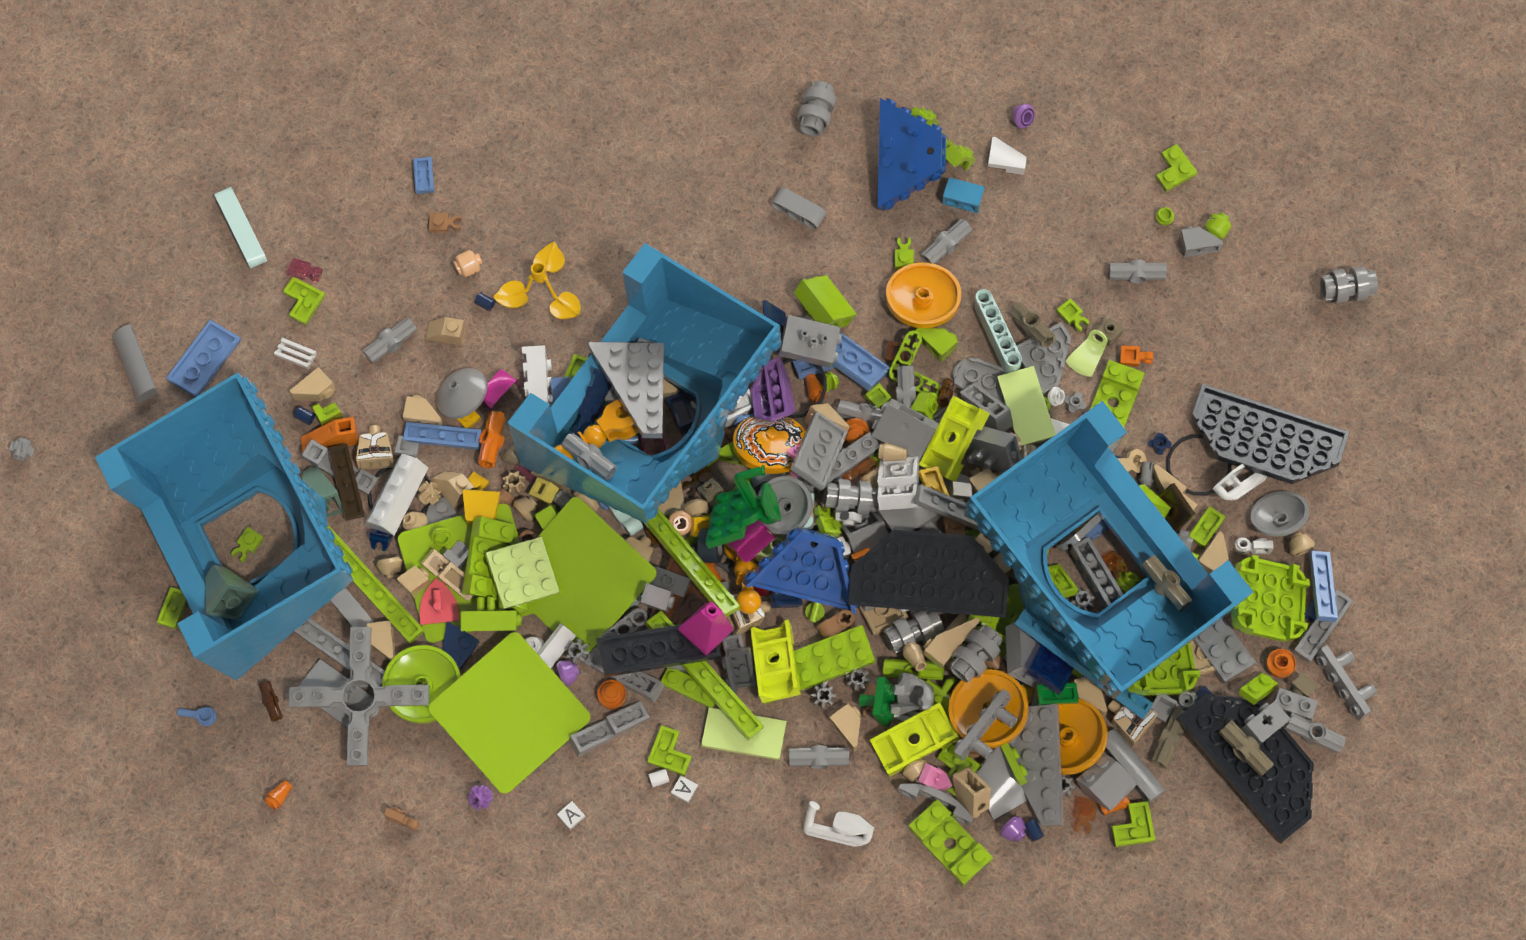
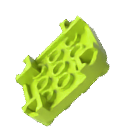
(1277, 600)
(1171, 677)

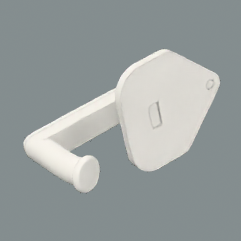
(1240, 488)
(844, 828)

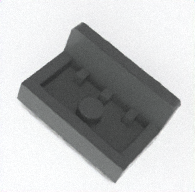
(739, 668)

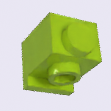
(926, 404)

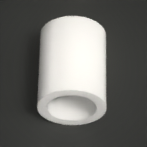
(658, 778)

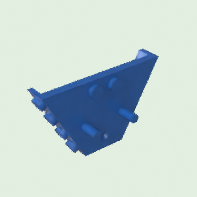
(904, 154)
(805, 570)

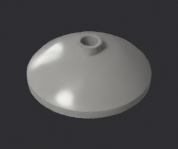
(461, 393)
(792, 492)
(1279, 513)

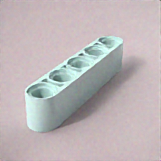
(240, 227)
(997, 323)

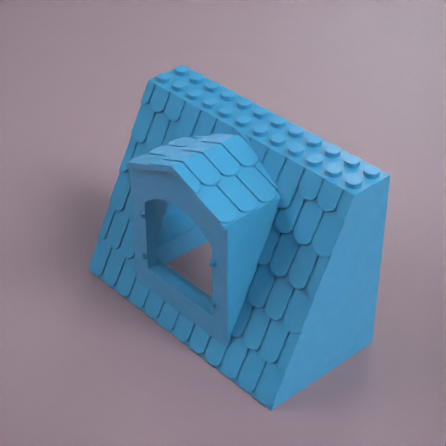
(709, 351)
(202, 466)
(1054, 495)

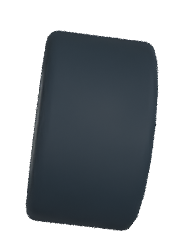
(707, 555)

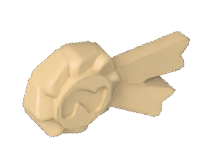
(1133, 460)

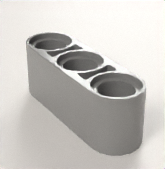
(798, 208)
(629, 623)

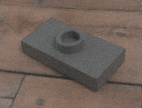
(671, 581)

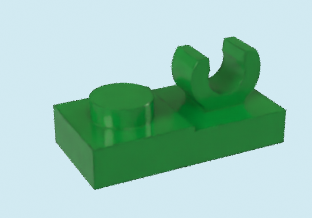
(1067, 696)

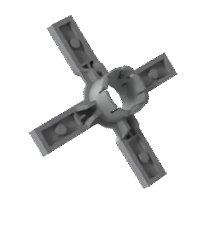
(338, 696)

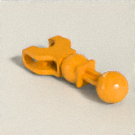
(610, 426)
(748, 598)

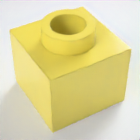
(543, 491)

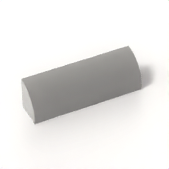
(134, 363)
(1148, 785)

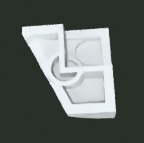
(1006, 157)

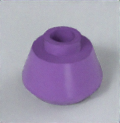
(1023, 115)
(567, 672)
(1014, 829)

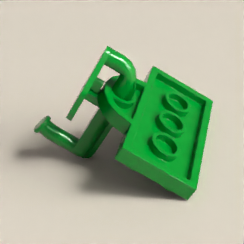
(741, 508)

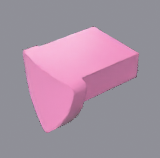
(935, 778)

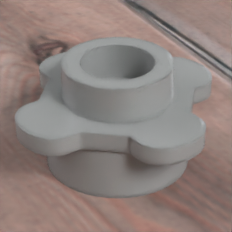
(1075, 407)
(1191, 697)

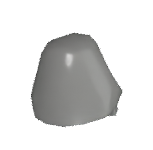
(911, 694)

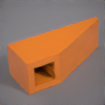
(333, 434)

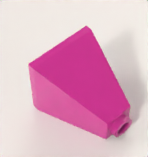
(706, 627)

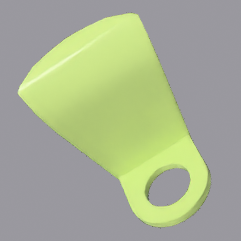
(1088, 354)

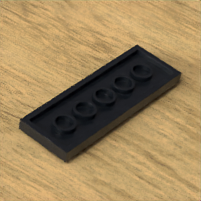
(649, 651)

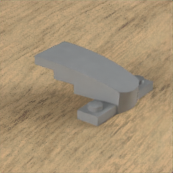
(911, 518)

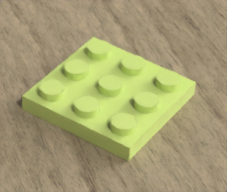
(522, 573)

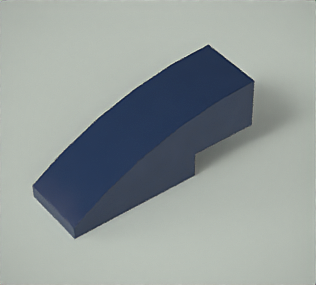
(681, 412)

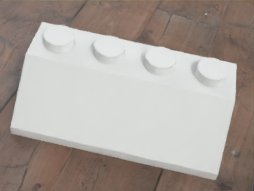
(396, 494)

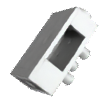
(810, 341)
(904, 428)
(993, 450)
(1019, 654)

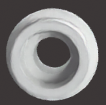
(1056, 396)

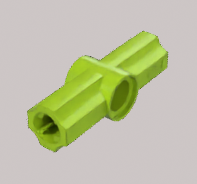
(895, 667)

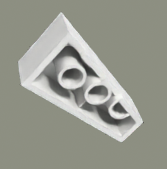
(536, 372)

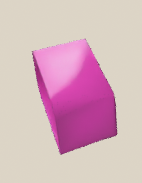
(497, 387)
(759, 541)

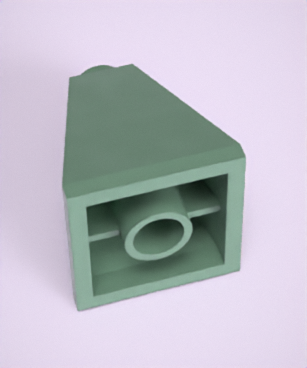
(319, 482)
(227, 593)

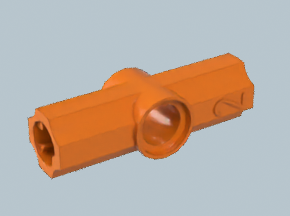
(491, 439)

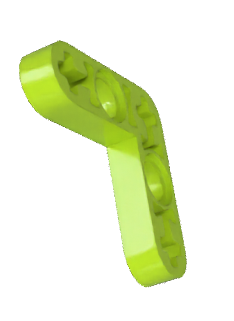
(930, 382)

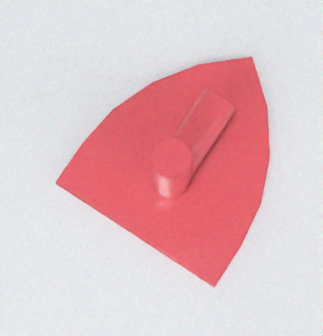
(438, 605)

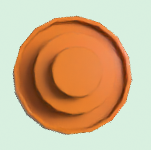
(857, 430)
(1281, 663)
(611, 694)

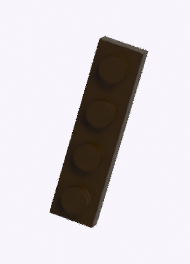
(346, 482)

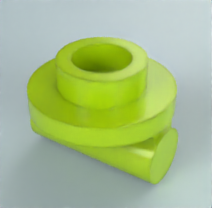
(832, 381)
(814, 612)

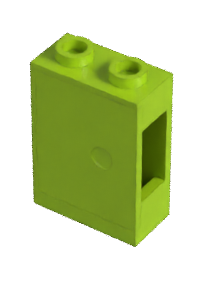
(824, 301)
(491, 619)

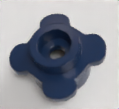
(1160, 437)

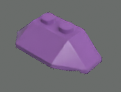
(772, 392)

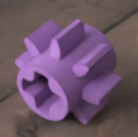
(480, 797)

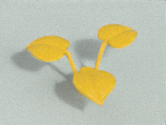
(548, 259)

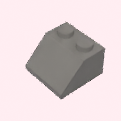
(866, 533)
(1106, 782)

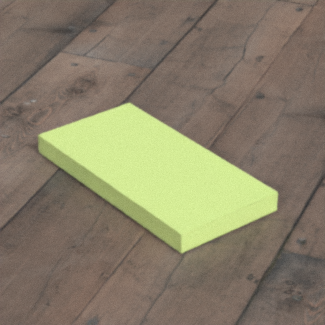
(1027, 406)
(724, 736)

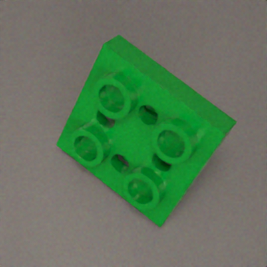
(880, 701)

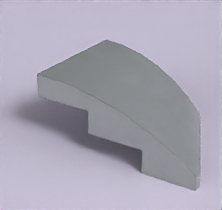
(1005, 789)

